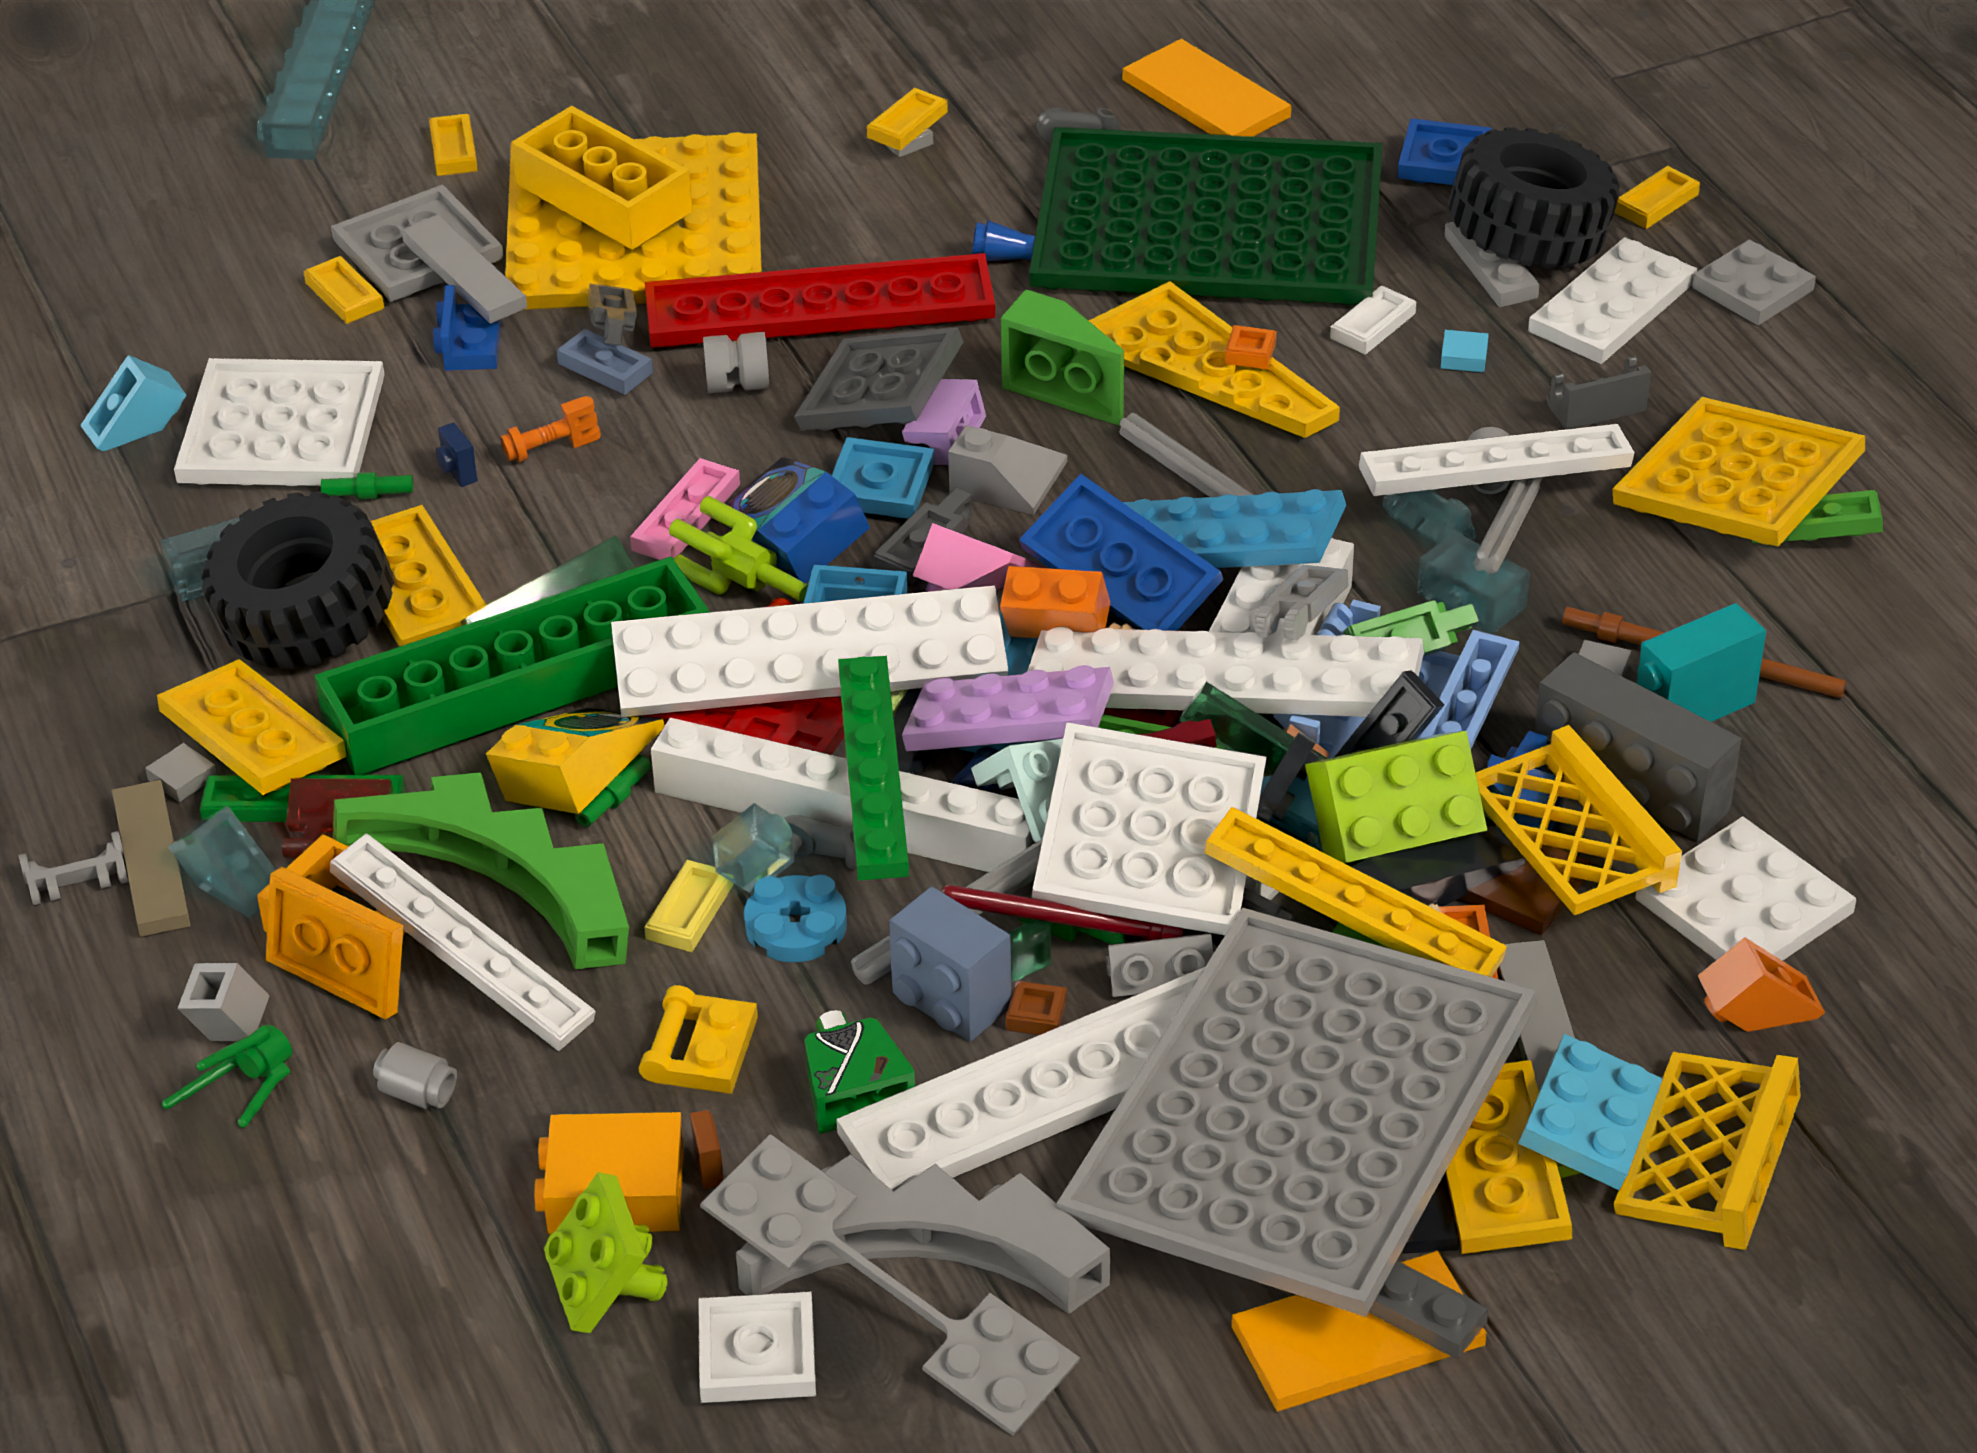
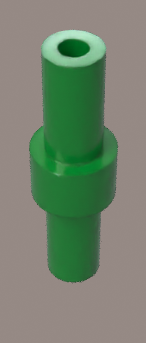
(368, 485)
(615, 792)

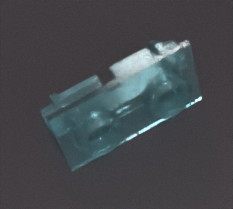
(1441, 515)

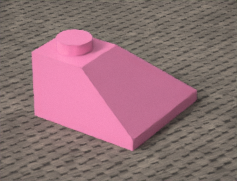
(961, 562)

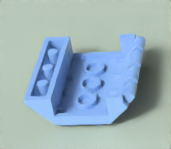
(1461, 682)

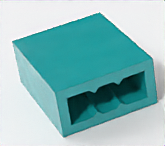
(1707, 663)

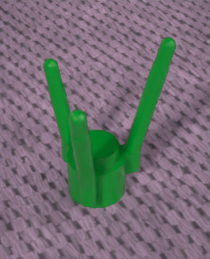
(257, 1055)

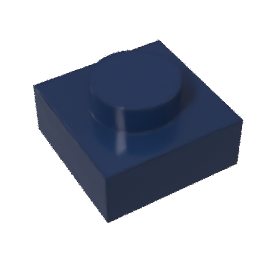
(456, 455)

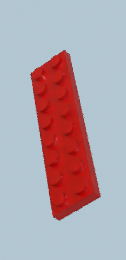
(820, 299)

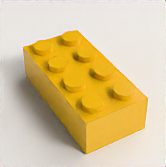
(602, 177)

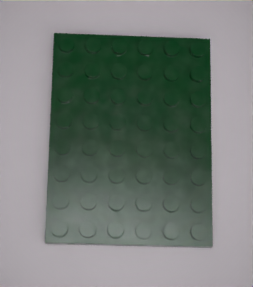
(1209, 215)

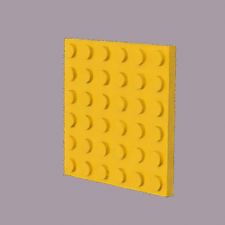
(558, 256)

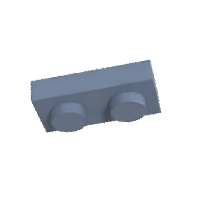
(603, 362)

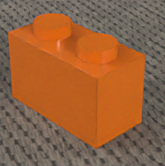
(1053, 598)

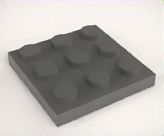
(879, 379)

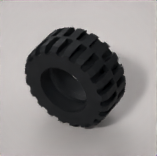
(1534, 197)
(312, 616)

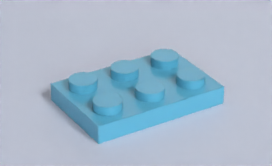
(1591, 1111)

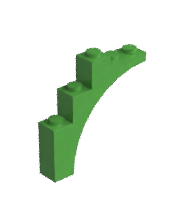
(513, 847)

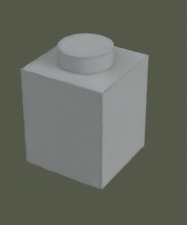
(223, 1001)

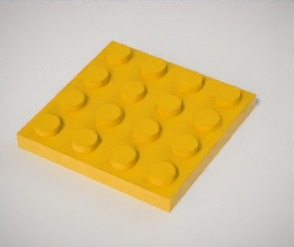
(1739, 471)

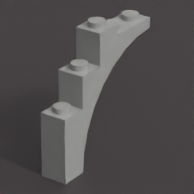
(933, 1217)

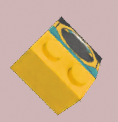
(568, 756)

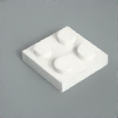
(756, 1347)

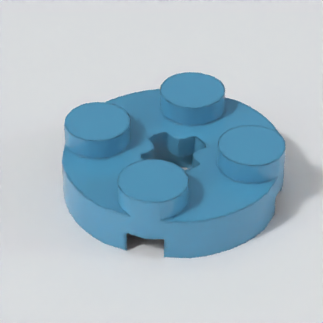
(777, 899)

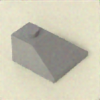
(1003, 469)

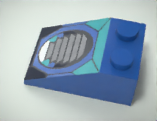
(801, 515)

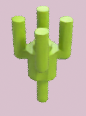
(732, 555)

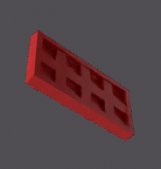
(803, 723)

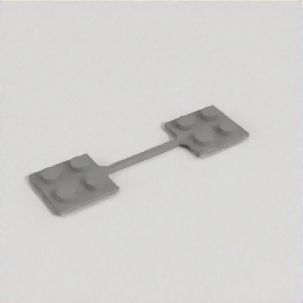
(988, 1359)

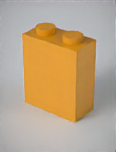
(635, 1147)

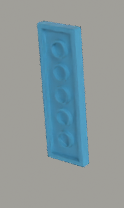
(1250, 527)

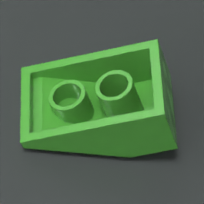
(1061, 358)

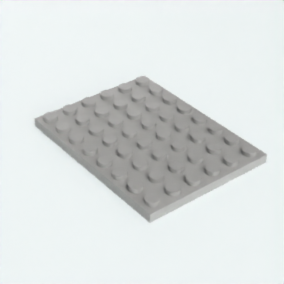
(1300, 1109)

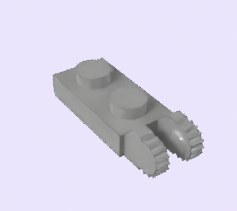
(1300, 600)

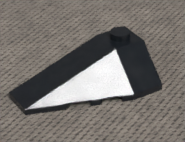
(1444, 868)

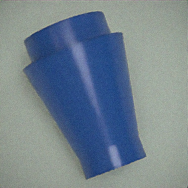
(1001, 242)

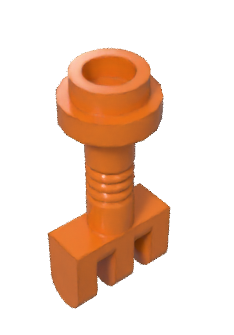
(578, 424)

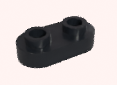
(1275, 797)

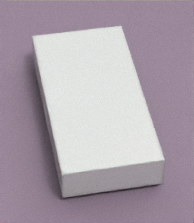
(1373, 320)

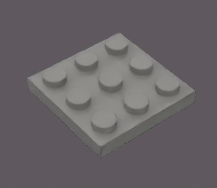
(378, 247)

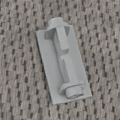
(1151, 963)

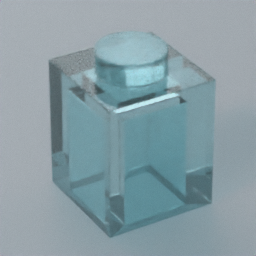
(753, 847)

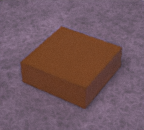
(1035, 1008)
(707, 1149)

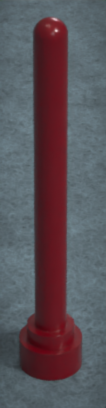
(1057, 913)

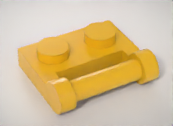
(714, 1048)

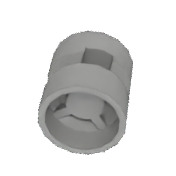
(736, 362)

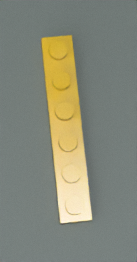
(1349, 895)

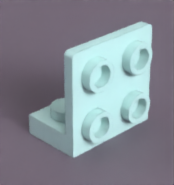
(1031, 771)

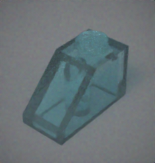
(224, 861)

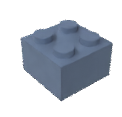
(950, 964)

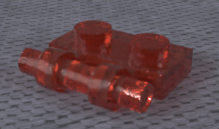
(313, 807)

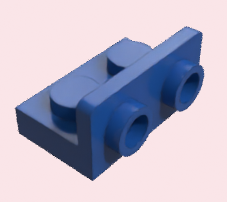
(464, 335)

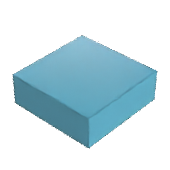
(1464, 351)

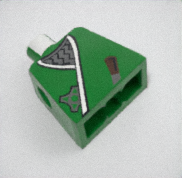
(852, 1067)

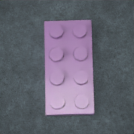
(1006, 708)

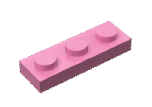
(684, 503)

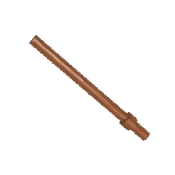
(1612, 628)

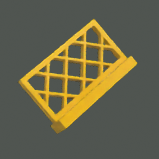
(1605, 808)
(1752, 1162)

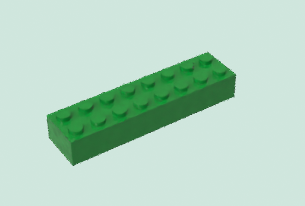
(493, 668)

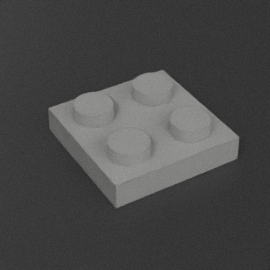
(1753, 282)

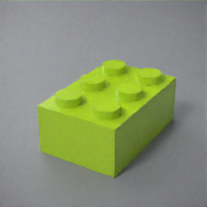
(1396, 797)

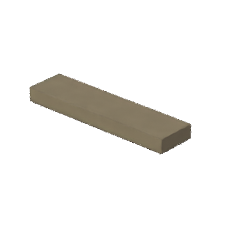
(149, 862)

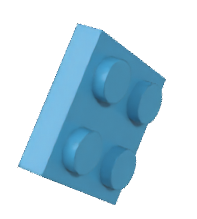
(885, 475)

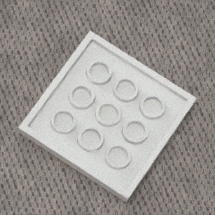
(279, 421)
(1135, 827)

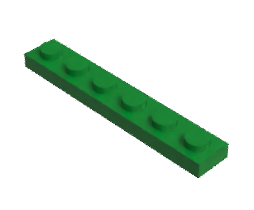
(873, 769)

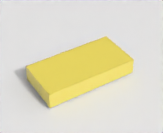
(688, 906)

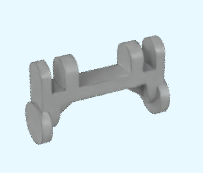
(107, 863)

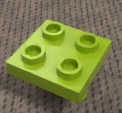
(601, 1255)

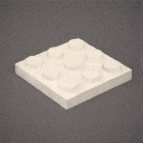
(1748, 888)

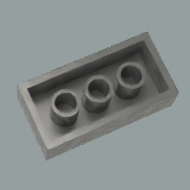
(1659, 751)

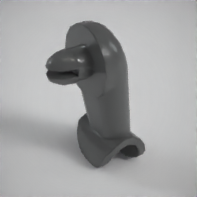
(1062, 118)
(821, 838)

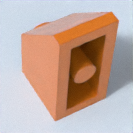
(1757, 989)

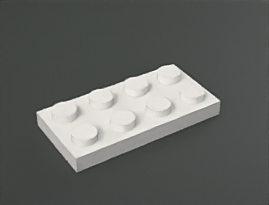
(1612, 300)

